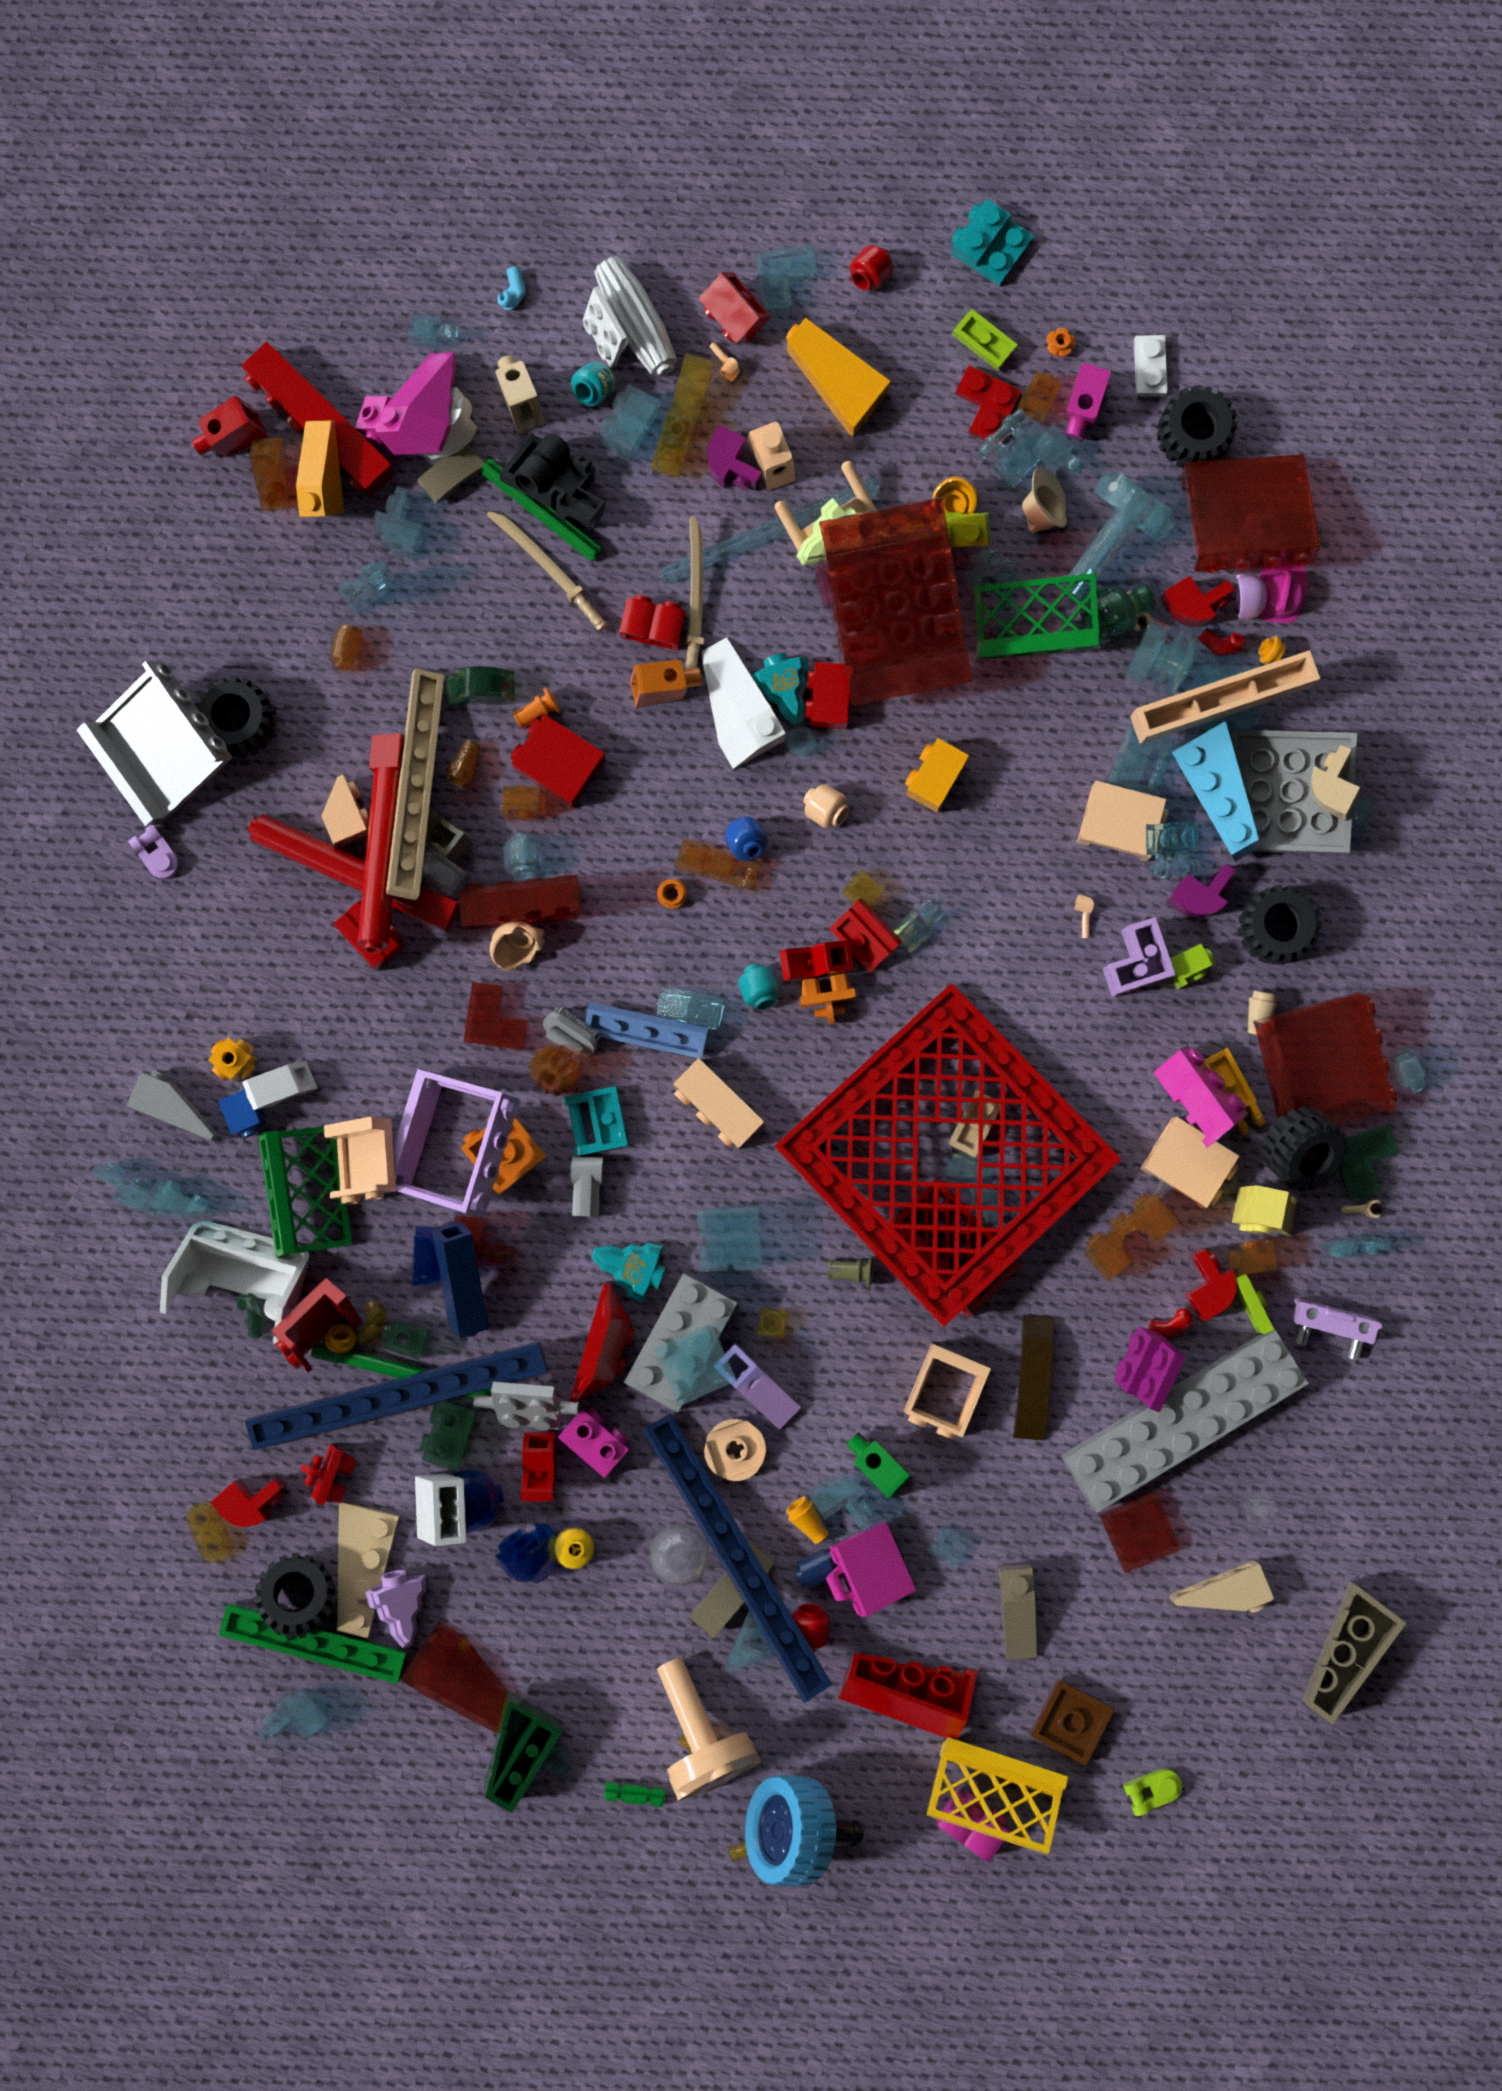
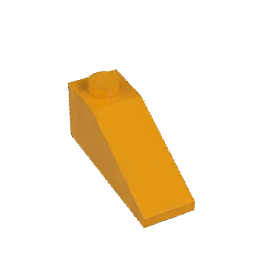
(319, 472)

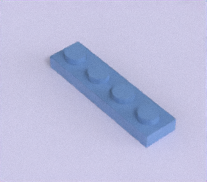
(647, 1030)

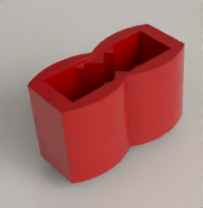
(652, 622)

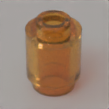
(346, 648)

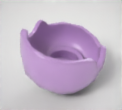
(1252, 596)

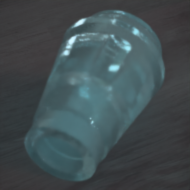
(964, 1168)

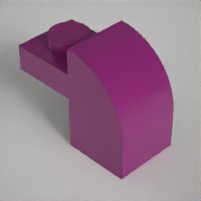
(724, 463)
(1198, 900)

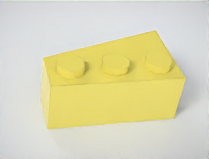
(1264, 1210)

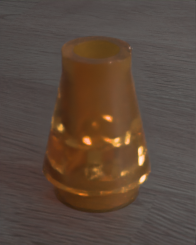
(463, 765)

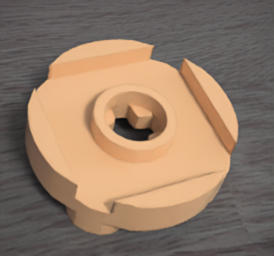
(727, 1465)

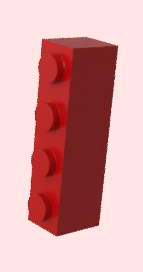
(911, 1693)

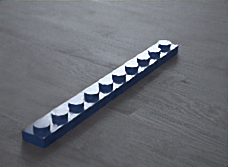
(396, 1395)
(737, 1558)

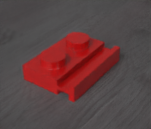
(868, 935)

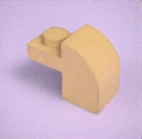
(1331, 791)

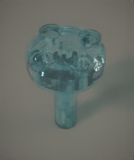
(1131, 509)

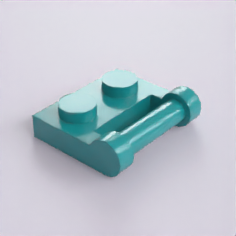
(605, 1118)

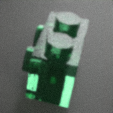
(449, 1434)

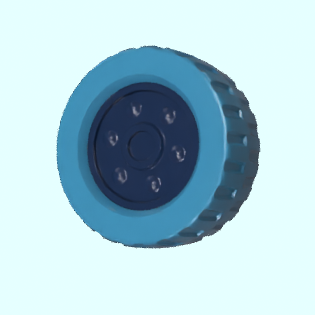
(794, 1831)

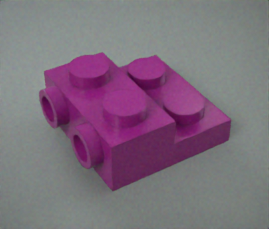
(1149, 1367)

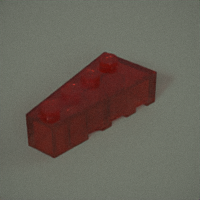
(527, 901)

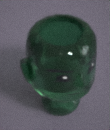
(1119, 610)

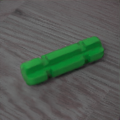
(634, 1794)

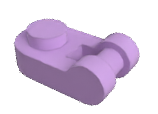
(162, 861)

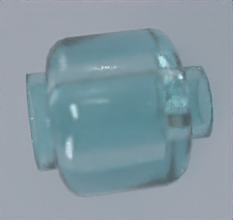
(523, 856)
(1408, 1069)

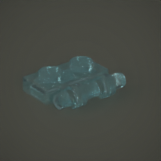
(1018, 458)
(1171, 838)

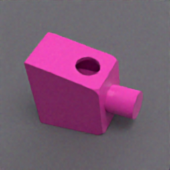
(1088, 389)

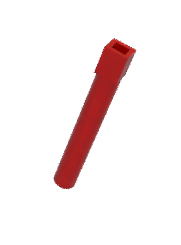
(345, 868)
(375, 903)

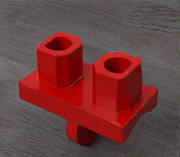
(334, 1462)

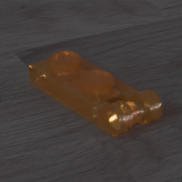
(717, 865)

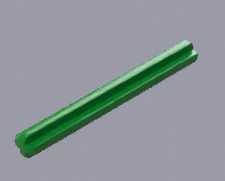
(545, 514)

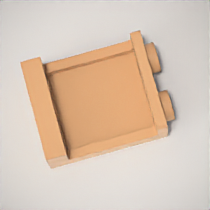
(1119, 818)
(364, 1158)
(1187, 1164)

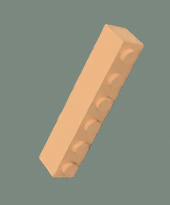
(1225, 697)

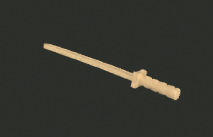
(573, 592)
(694, 637)

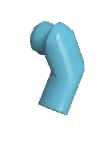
(516, 291)

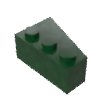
(519, 1750)

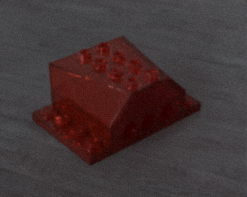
(894, 601)

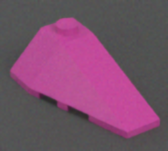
(419, 412)

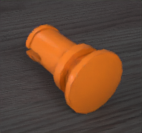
(537, 708)

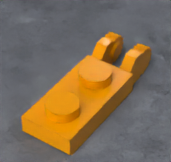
(1236, 1084)

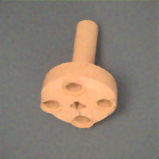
(711, 1760)

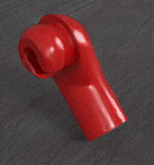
(1179, 1324)

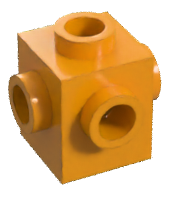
(243, 1059)

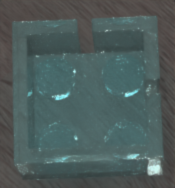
(730, 1238)

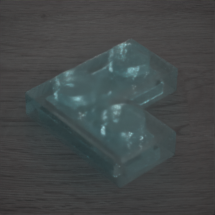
(779, 268)

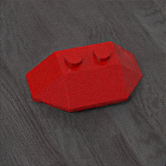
(604, 1345)

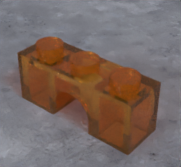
(1149, 1215)

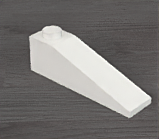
(739, 709)

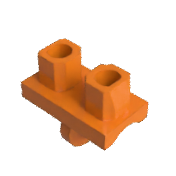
(840, 992)

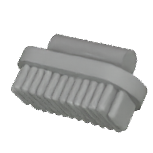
(570, 1032)

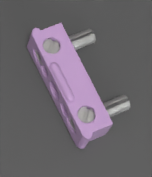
(1335, 1321)

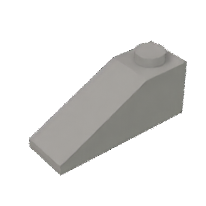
(167, 1103)

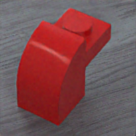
(1193, 608)
(816, 961)
(1217, 1290)
(538, 1466)
(244, 1509)

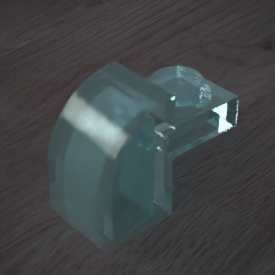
(395, 532)
(841, 1491)
(300, 1708)

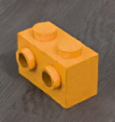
(936, 774)

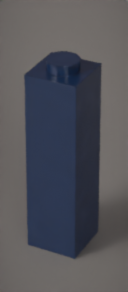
(460, 1279)

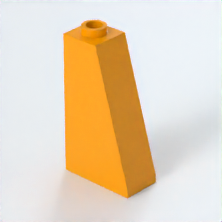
(838, 375)

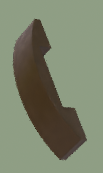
(1034, 1377)

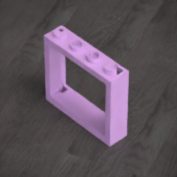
(415, 1128)

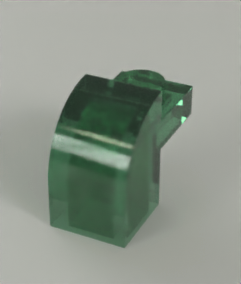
(480, 685)

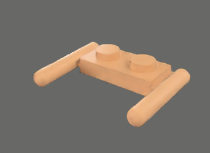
(860, 504)

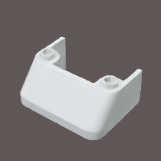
(237, 1263)

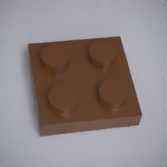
(1071, 1721)

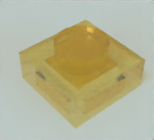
(862, 887)

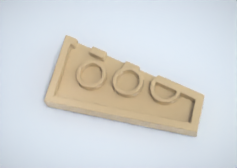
(363, 1556)

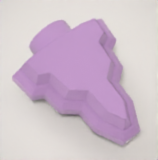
(398, 1603)

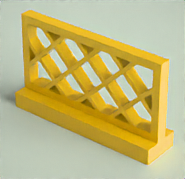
(1005, 1769)

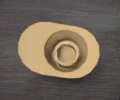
(1045, 503)

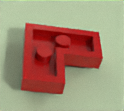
(992, 395)

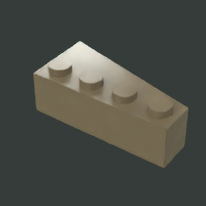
(1351, 1650)

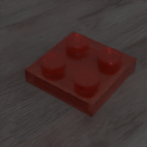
(1139, 1531)

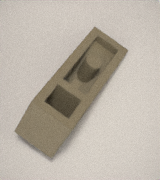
(1018, 1610)

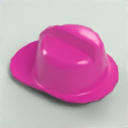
(1285, 591)

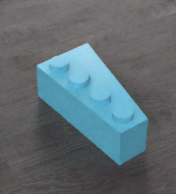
(1218, 783)

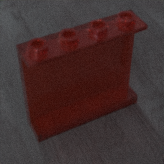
(1251, 513)
(1327, 1059)

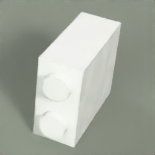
(440, 1509)

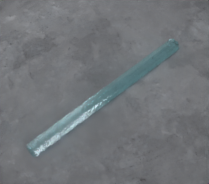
(761, 533)

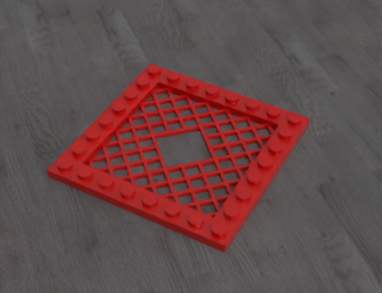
(1033, 1092)

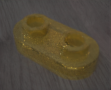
(212, 1530)

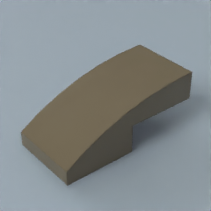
(449, 473)

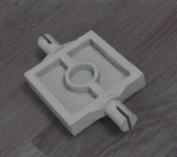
(526, 1405)

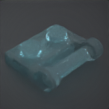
(375, 579)
(1132, 762)

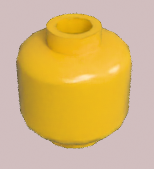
(566, 1539)

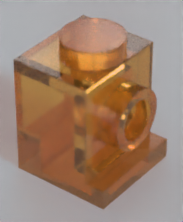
(1044, 385)
(523, 802)
(1252, 1258)

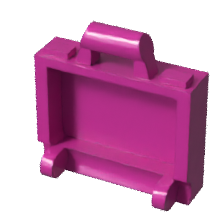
(870, 1570)

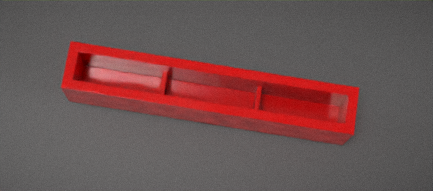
(303, 403)

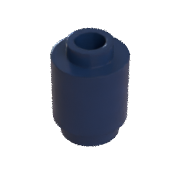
(815, 1568)

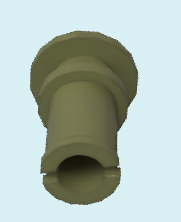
(853, 1271)

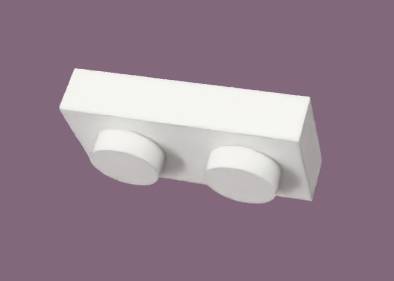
(1150, 366)

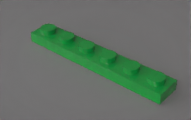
(322, 1647)

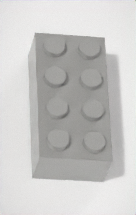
(687, 1309)

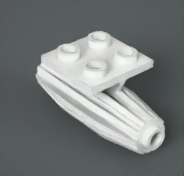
(624, 316)

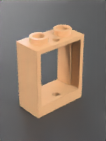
(944, 1427)

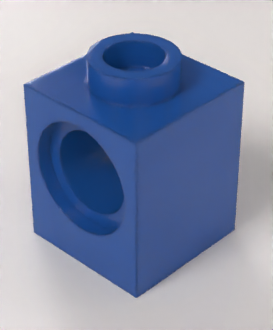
(240, 1115)

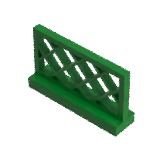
(1037, 643)
(279, 1196)

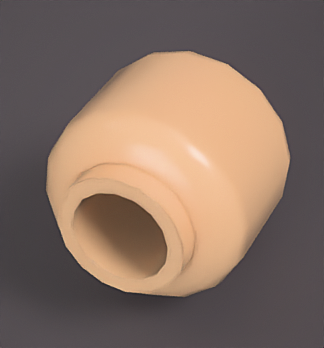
(826, 806)

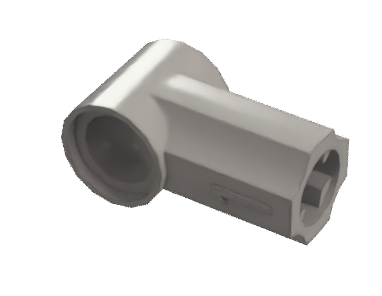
(587, 1178)

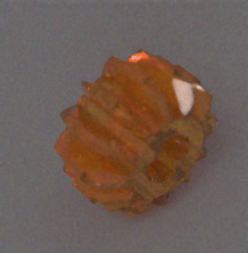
(554, 1069)

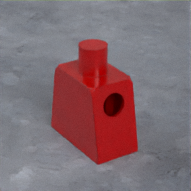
(229, 428)

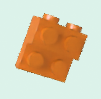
(518, 1157)

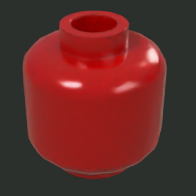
(871, 268)
(813, 1624)

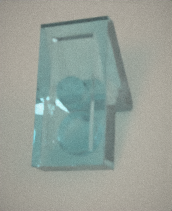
(743, 1651)

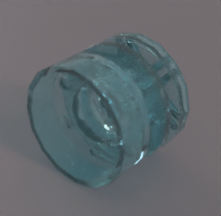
(1162, 657)

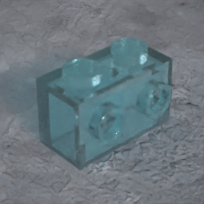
(629, 422)

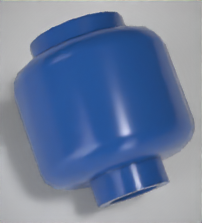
(746, 839)

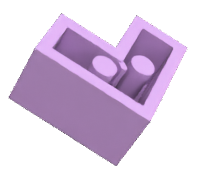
(1147, 961)

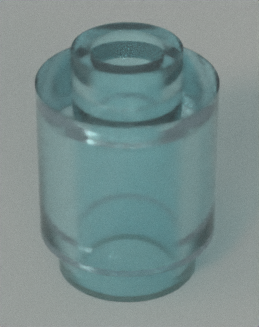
(989, 1198)

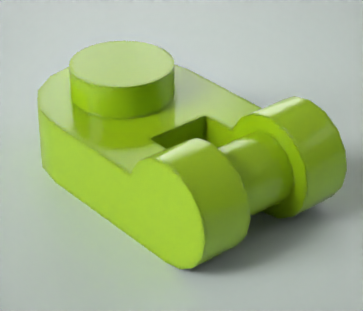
(1164, 1787)

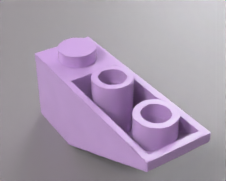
(760, 1388)

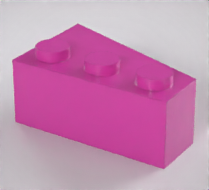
(1201, 1094)

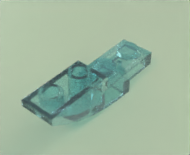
(161, 1200)

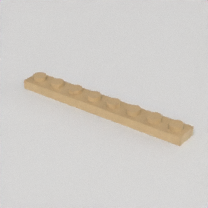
(415, 784)

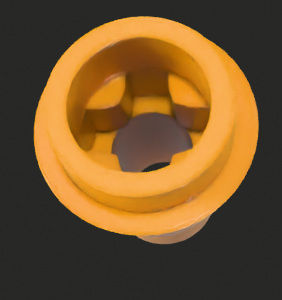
(807, 1519)

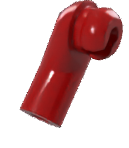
(1222, 646)

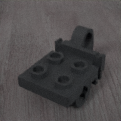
(552, 476)

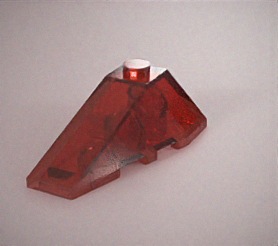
(457, 1677)

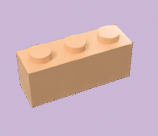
(717, 1104)

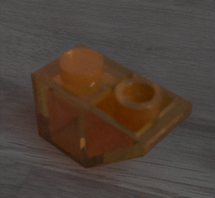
(271, 473)

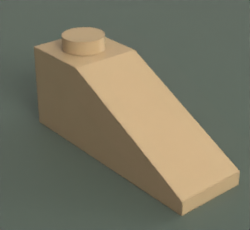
(1236, 1589)

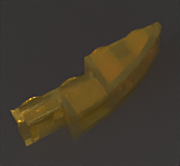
(683, 416)

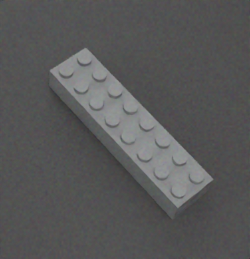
(1190, 1419)

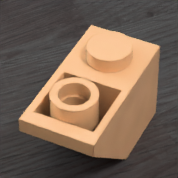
(343, 814)

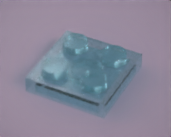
(695, 1364)

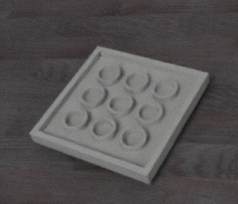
(1278, 786)

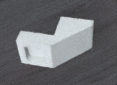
(279, 1085)

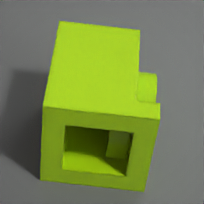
(1191, 965)

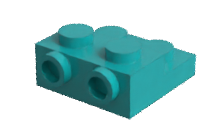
(990, 242)

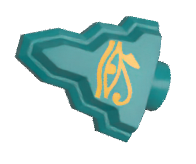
(784, 684)
(633, 1268)

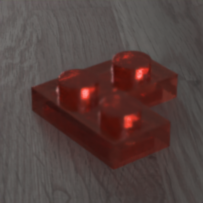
(486, 1026)

